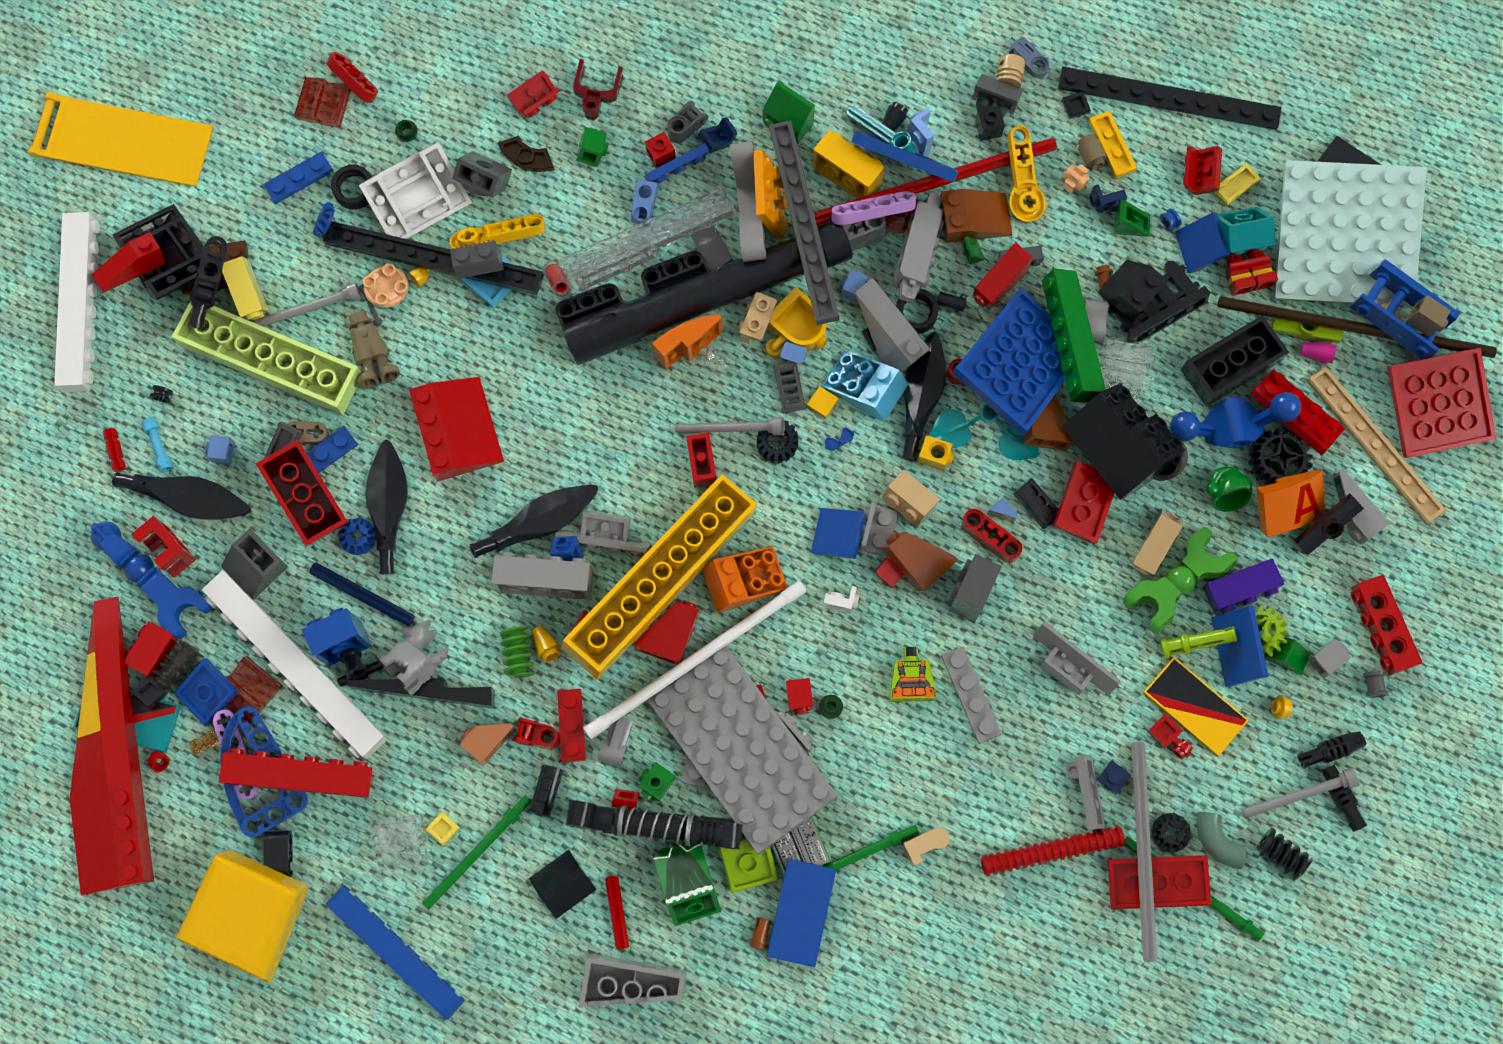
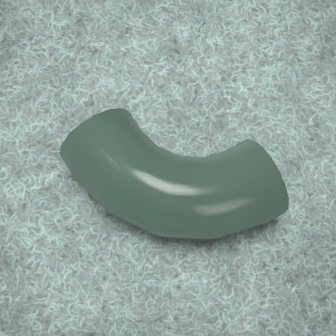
(1216, 843)

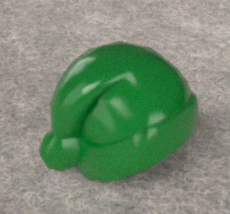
(1229, 489)

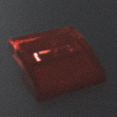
(322, 102)
(254, 686)

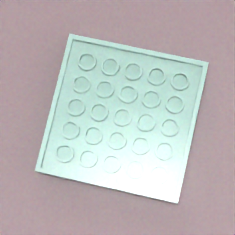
(1343, 224)

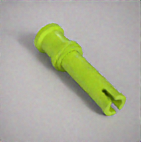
(1187, 643)

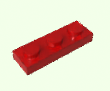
(571, 725)

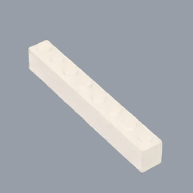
(76, 302)

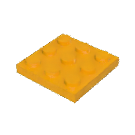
(769, 195)

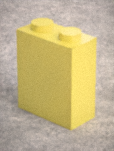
(244, 288)

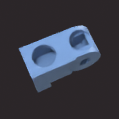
(644, 201)

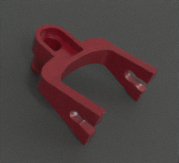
(594, 98)

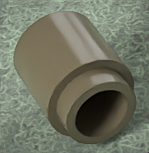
(1092, 152)

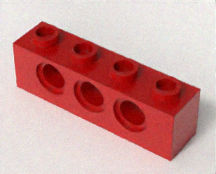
(1389, 612)

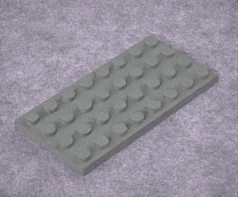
(742, 749)

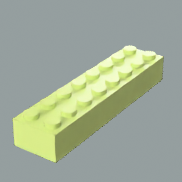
(270, 358)

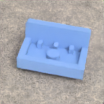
(920, 133)

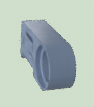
(1026, 50)

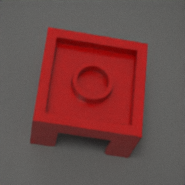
(174, 547)

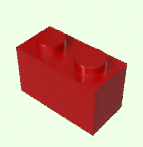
(701, 460)
(150, 649)

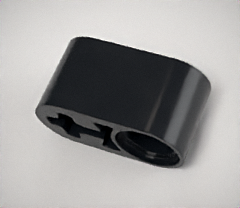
(278, 851)

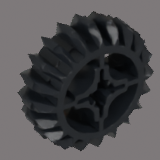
(1280, 442)

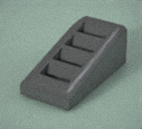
(785, 368)

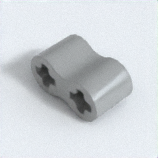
(1097, 317)

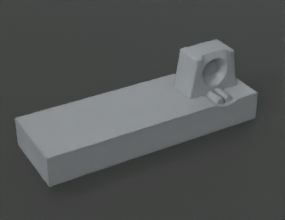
(1084, 771)

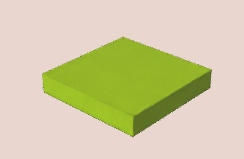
(747, 868)

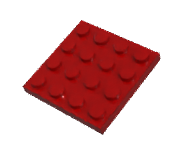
(1441, 402)

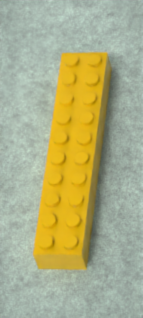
(659, 577)

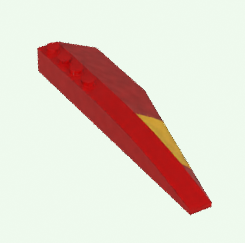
(106, 774)

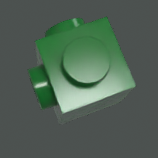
(592, 147)
(655, 782)

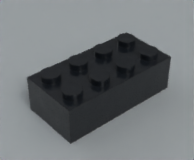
(1234, 360)

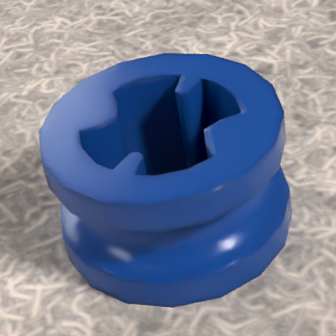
(1170, 219)

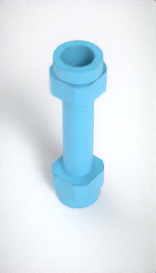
(151, 428)

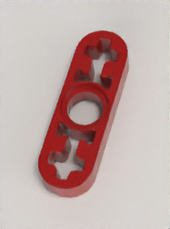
(352, 77)

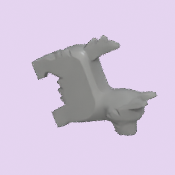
(411, 660)

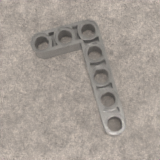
(751, 227)

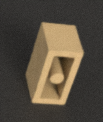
(910, 498)

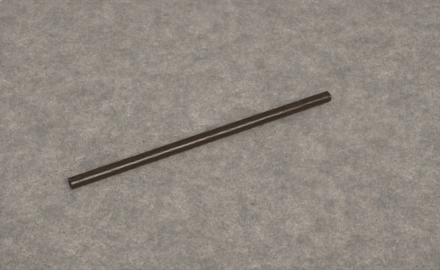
(1340, 324)

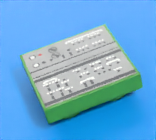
(801, 844)

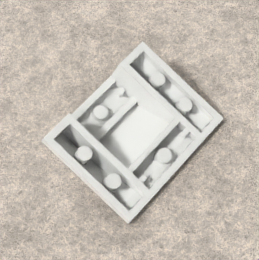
(415, 193)

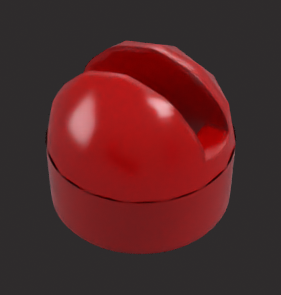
(155, 766)

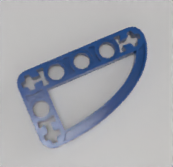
(916, 160)
(270, 747)

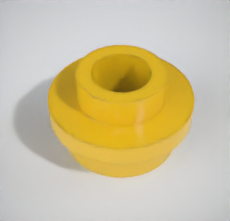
(1281, 707)

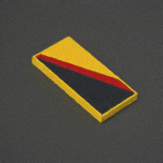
(1195, 706)

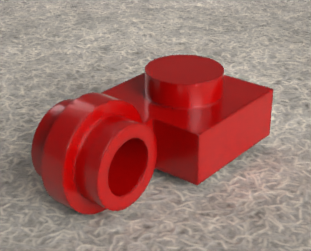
(1166, 732)

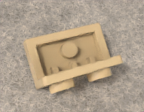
(758, 317)

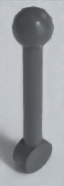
(377, 321)

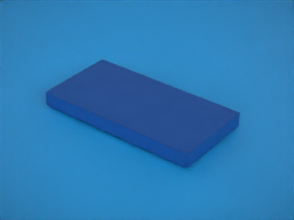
(801, 912)

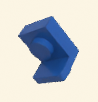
(566, 548)

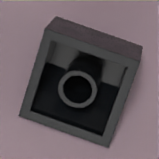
(1132, 288)

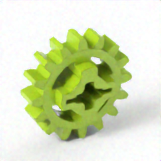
(1270, 623)

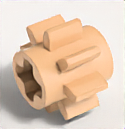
(1076, 178)

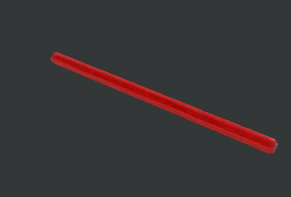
(933, 181)

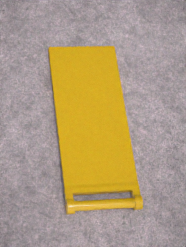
(122, 140)

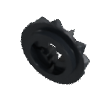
(1161, 827)

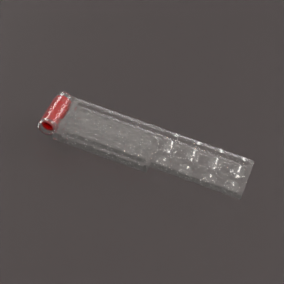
(637, 244)

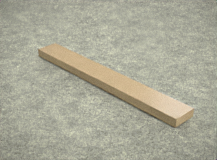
(1376, 445)

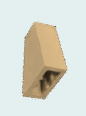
(1157, 542)

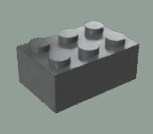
(973, 587)

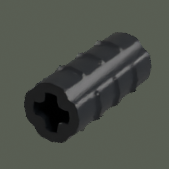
(546, 791)

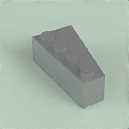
(628, 982)

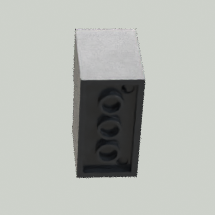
(1123, 440)

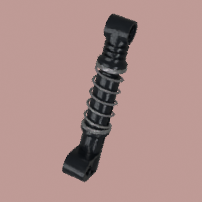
(660, 826)

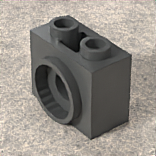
(481, 175)

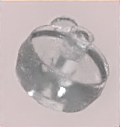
(710, 356)

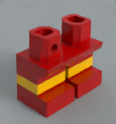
(1251, 273)

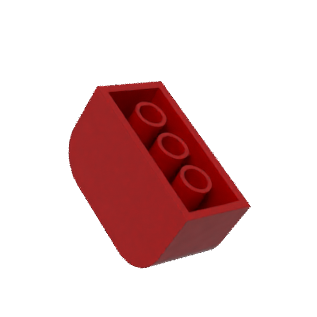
(301, 493)

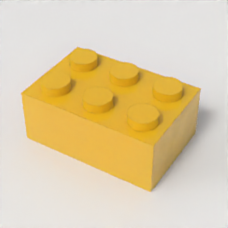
(847, 165)

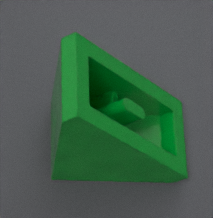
(1131, 220)
(1292, 656)

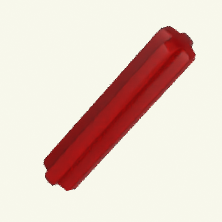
(617, 912)

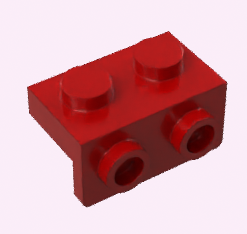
(532, 94)
(1202, 170)

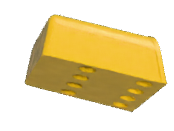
(243, 914)

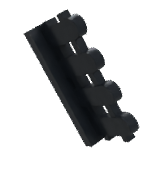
(1175, 308)

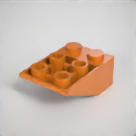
(744, 578)

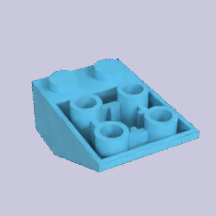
(866, 384)

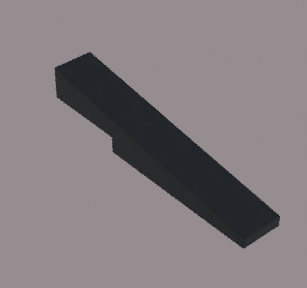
(433, 689)

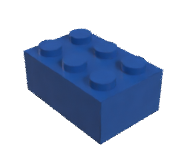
(335, 634)

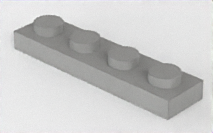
(971, 695)

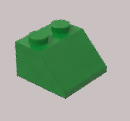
(788, 105)

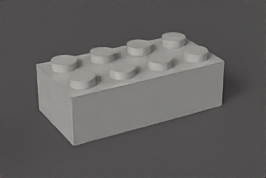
(542, 576)

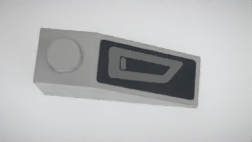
(1369, 520)

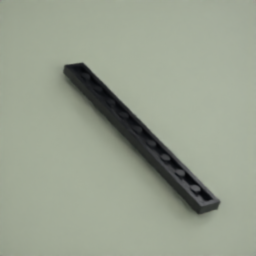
(1170, 98)
(425, 256)

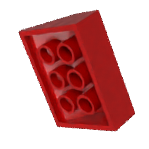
(456, 427)

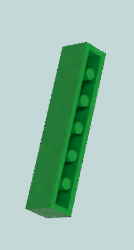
(1073, 335)

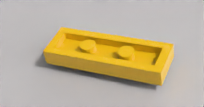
(1117, 152)

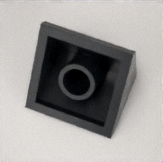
(562, 884)

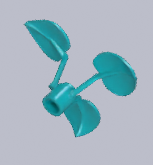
(954, 429)

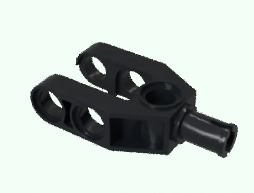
(204, 286)

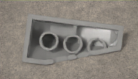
(891, 332)

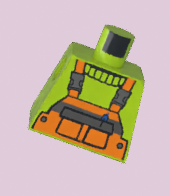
(912, 679)

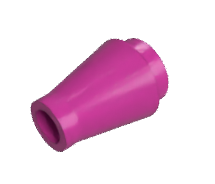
(1319, 351)

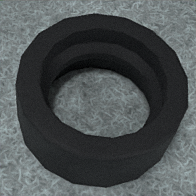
(342, 174)
(931, 301)

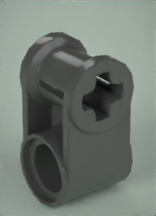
(687, 119)

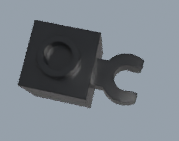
(989, 120)

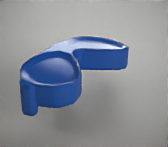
(846, 436)

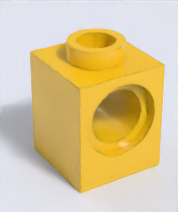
(935, 444)

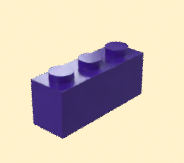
(1243, 586)

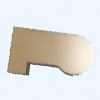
(932, 840)

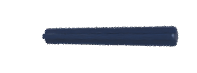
(362, 594)

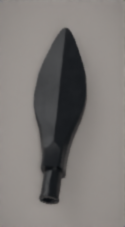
(924, 389)
(186, 495)
(386, 501)
(538, 518)

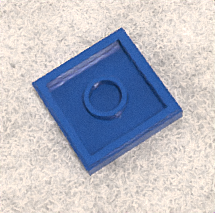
(1202, 243)
(838, 533)
(206, 691)

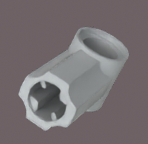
(615, 744)

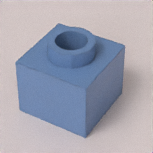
(851, 284)
(220, 449)

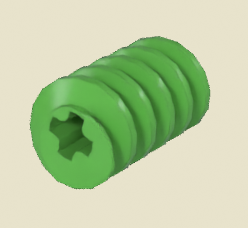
(516, 652)

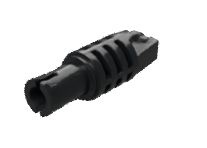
(1333, 749)
(1345, 800)

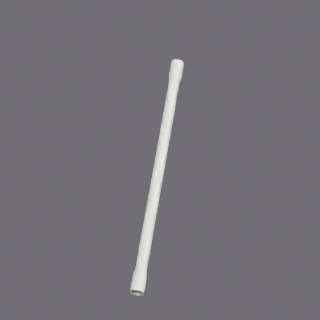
(604, 721)

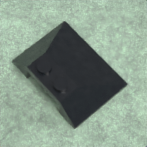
(179, 248)

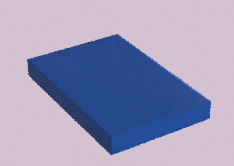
(1243, 659)

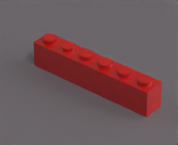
(295, 775)

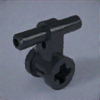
(355, 668)

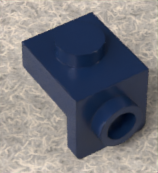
(718, 136)
(1106, 202)

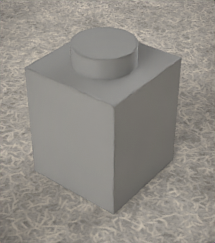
(1330, 658)

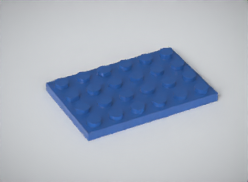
(1015, 363)

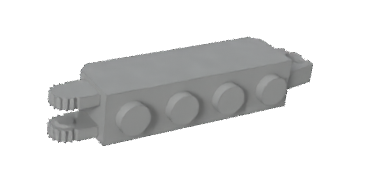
(918, 248)

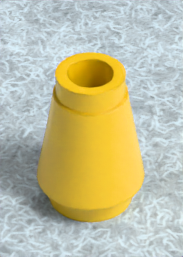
(545, 644)

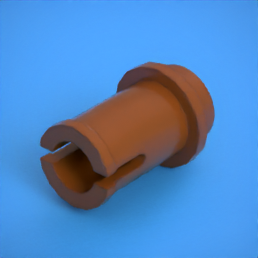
(1104, 274)
(760, 933)

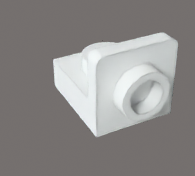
(838, 602)

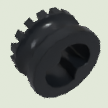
(161, 393)

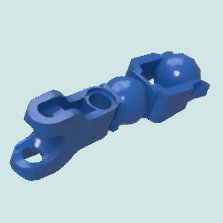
(141, 570)

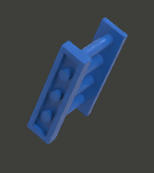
(1405, 289)

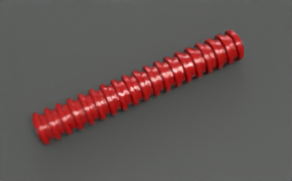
(1053, 851)

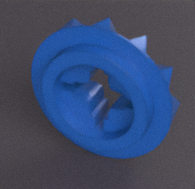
(324, 219)
(364, 543)

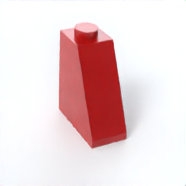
(1002, 276)
(670, 633)

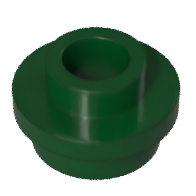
(406, 124)
(828, 713)

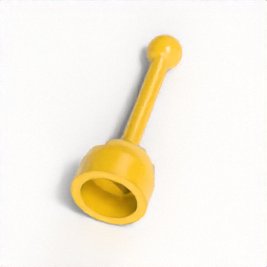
(420, 275)

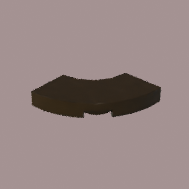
(526, 157)

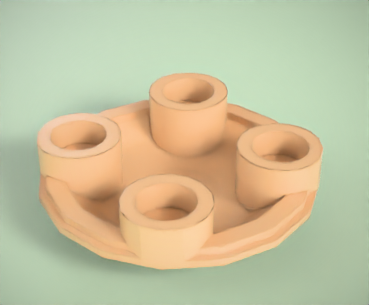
(386, 286)

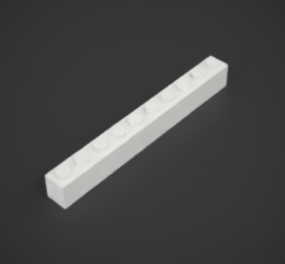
(294, 664)

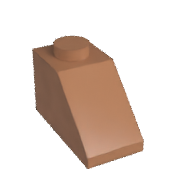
(486, 740)

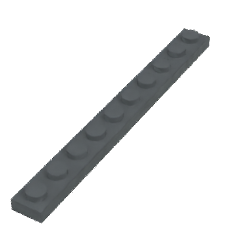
(804, 223)

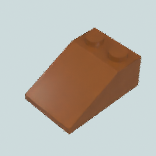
(974, 214)

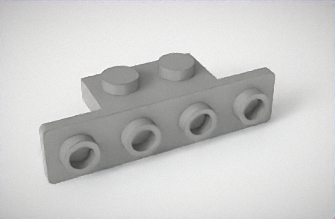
(606, 531)
(1071, 664)

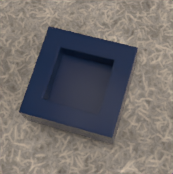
(1113, 777)

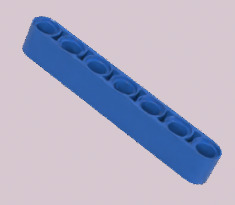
(394, 952)

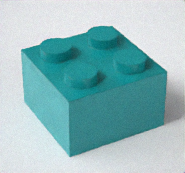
(1247, 229)

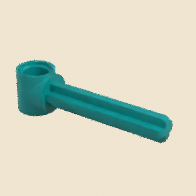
(900, 139)

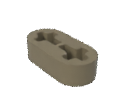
(307, 427)

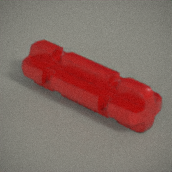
(114, 449)

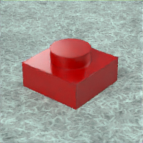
(625, 798)

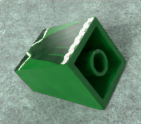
(686, 883)

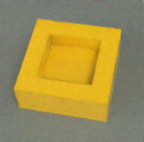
(822, 402)

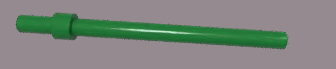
(510, 816)
(894, 839)

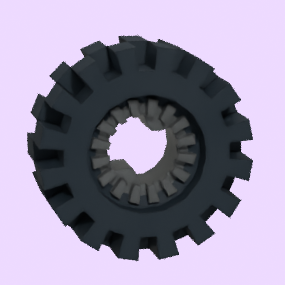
(785, 451)

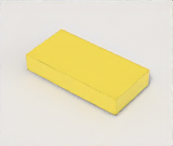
(1237, 184)

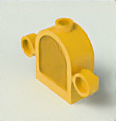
(795, 323)

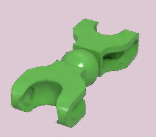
(1180, 580)

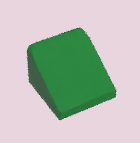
(972, 250)

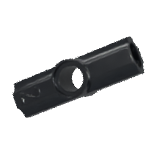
(1328, 524)

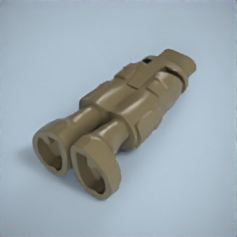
(369, 348)

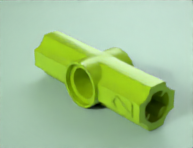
(1296, 329)

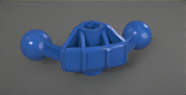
(1235, 421)

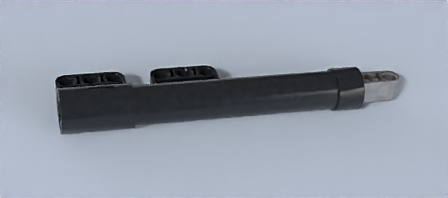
(693, 290)

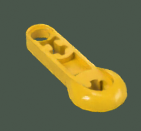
(1024, 179)
(500, 231)

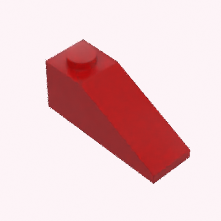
(130, 262)

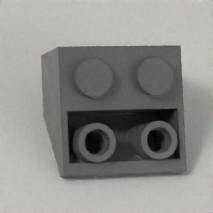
(252, 564)

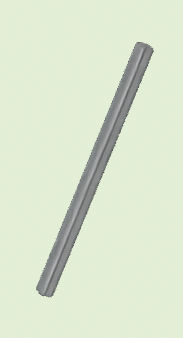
(1144, 852)

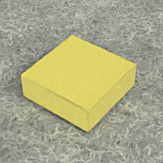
(442, 828)

